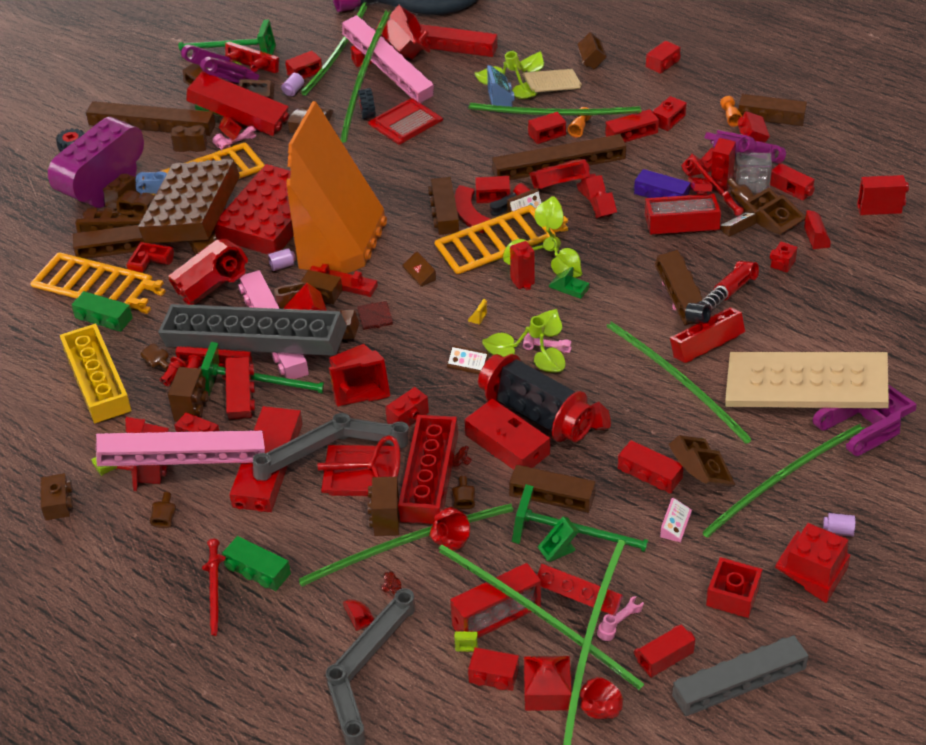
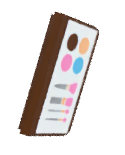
(528, 198)
(738, 223)
(467, 359)

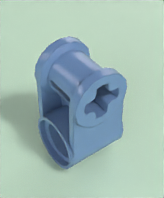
(151, 182)

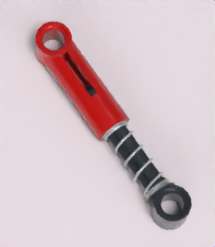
(722, 291)

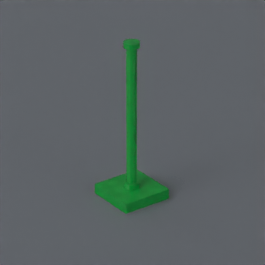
(265, 40)
(210, 370)
(525, 514)

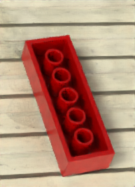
(428, 468)

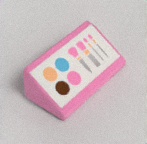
(675, 521)

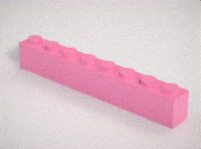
(388, 60)
(259, 296)
(178, 448)

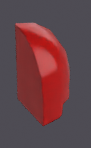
(602, 417)
(358, 614)

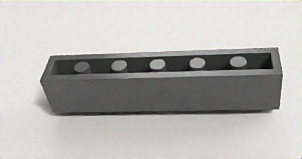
(739, 675)

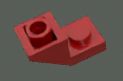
(229, 127)
(706, 162)

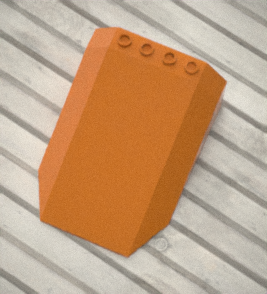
(329, 199)

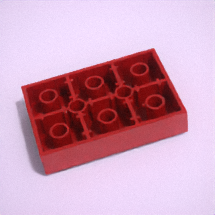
(260, 213)

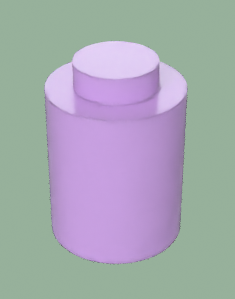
(292, 84)
(281, 259)
(840, 524)

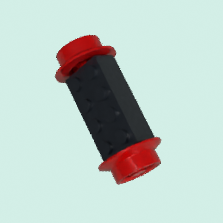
(537, 397)

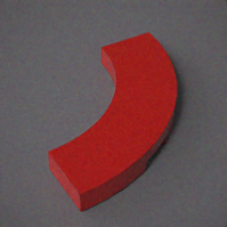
(465, 209)

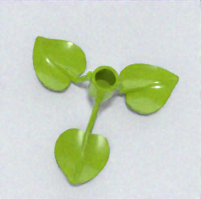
(531, 64)
(550, 215)
(543, 324)

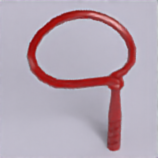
(370, 464)

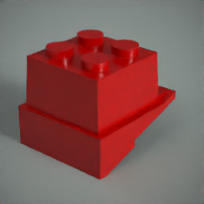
(405, 33)
(358, 376)
(144, 473)
(816, 560)

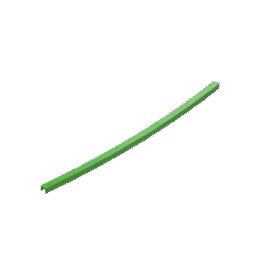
(335, 54)
(541, 111)
(346, 126)
(683, 379)
(779, 476)
(395, 543)
(542, 614)
(588, 639)

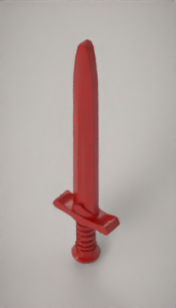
(726, 196)
(212, 567)

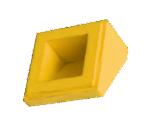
(479, 313)

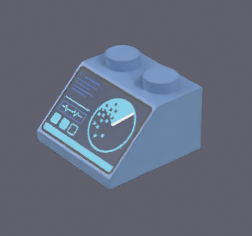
(499, 88)

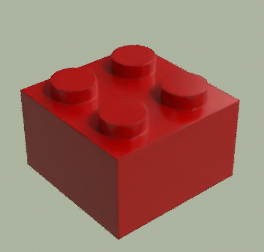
(734, 587)

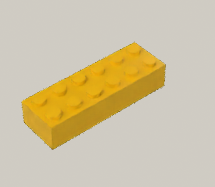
(95, 373)

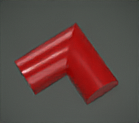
(149, 253)

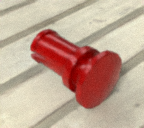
(172, 369)

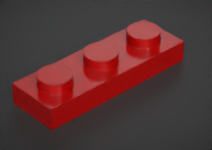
(700, 185)

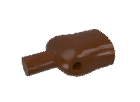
(740, 192)
(155, 356)
(463, 495)
(163, 512)

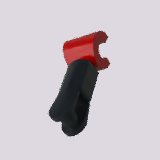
(500, 205)

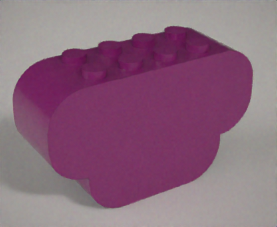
(96, 161)

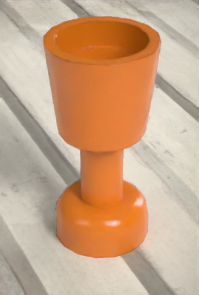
(732, 113)
(577, 126)

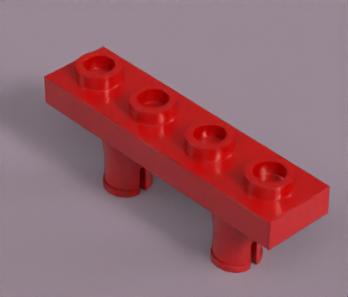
(254, 58)
(195, 356)
(577, 589)

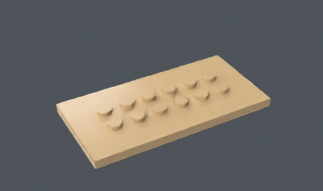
(808, 379)

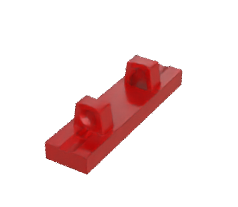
(351, 283)

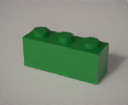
(102, 311)
(256, 563)

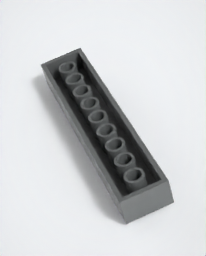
(253, 329)

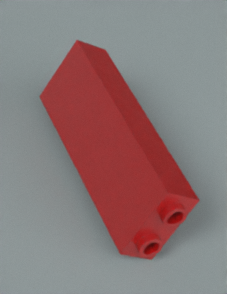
(237, 103)
(278, 428)

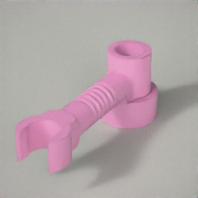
(222, 142)
(563, 346)
(607, 629)

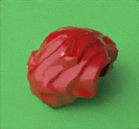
(450, 528)
(601, 699)

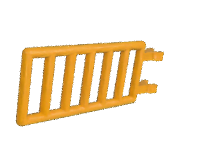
(232, 152)
(486, 226)
(132, 300)

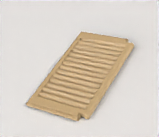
(552, 80)

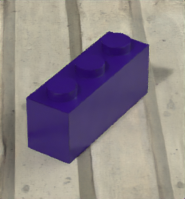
(655, 185)

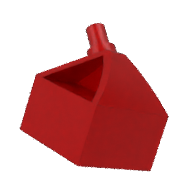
(547, 683)

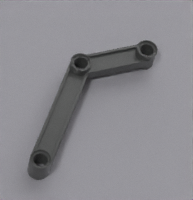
(339, 428)
(357, 656)

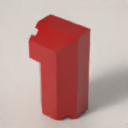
(208, 270)

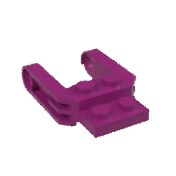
(218, 64)
(747, 145)
(885, 421)

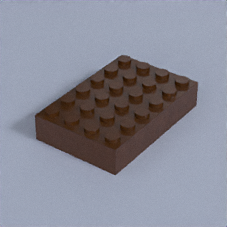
(189, 201)

